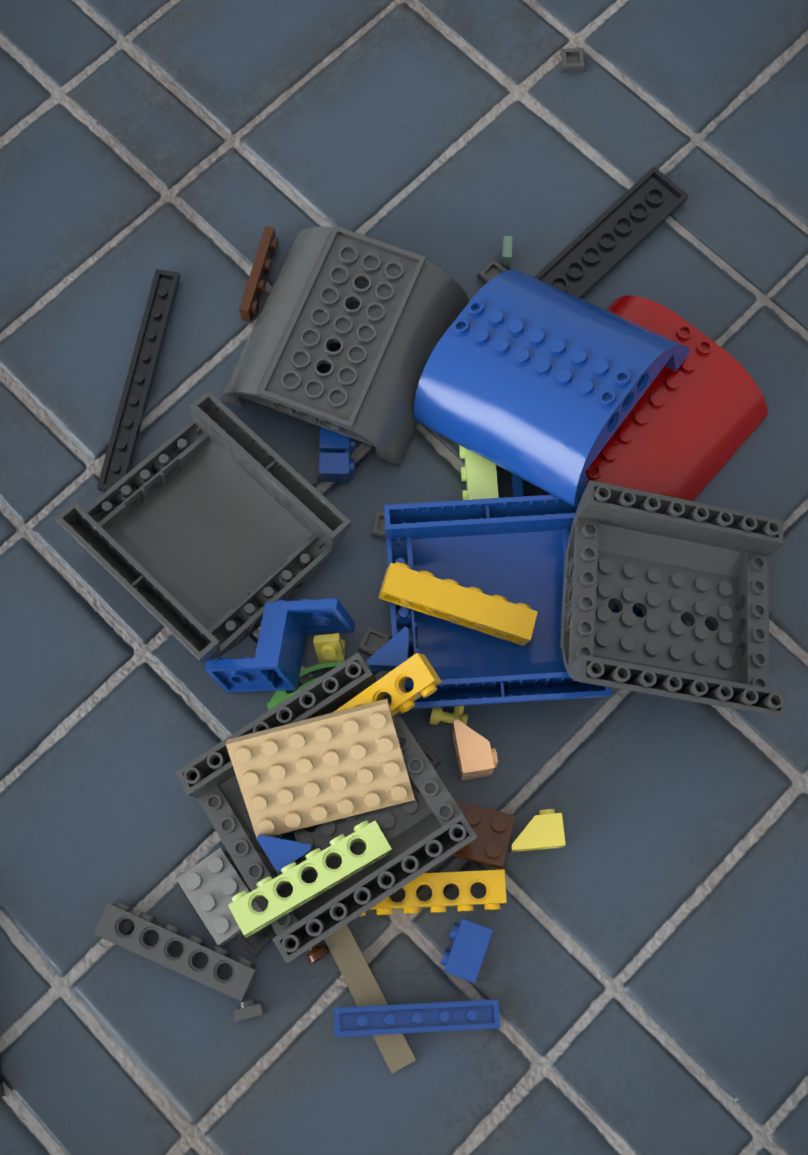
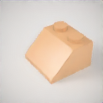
(472, 752)

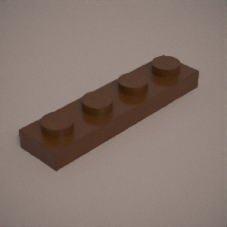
(257, 282)

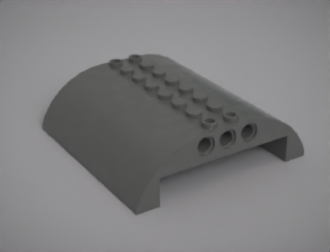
(210, 530)

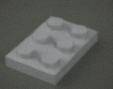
(210, 890)

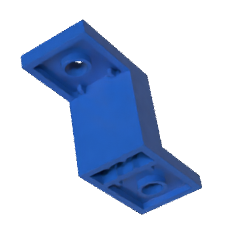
(281, 645)

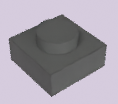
(248, 1010)

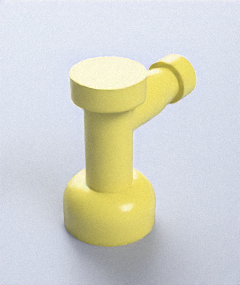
(439, 715)

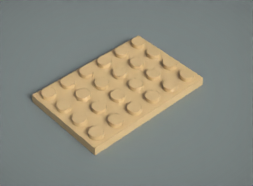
(321, 769)

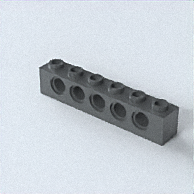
(111, 929)

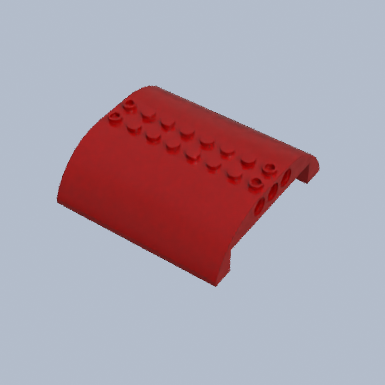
(685, 419)

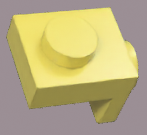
(329, 648)

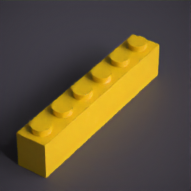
(458, 604)

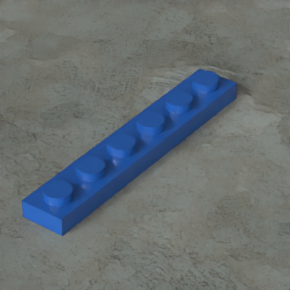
(416, 1018)

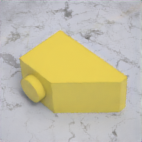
(541, 833)

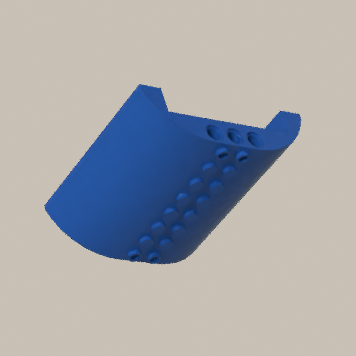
(538, 380)
(505, 550)

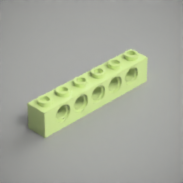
(327, 878)

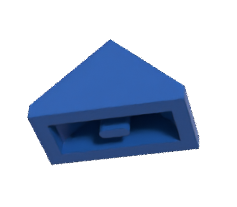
(392, 653)
(283, 851)

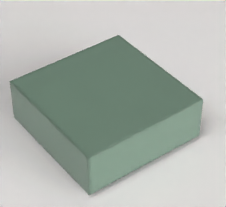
(506, 252)

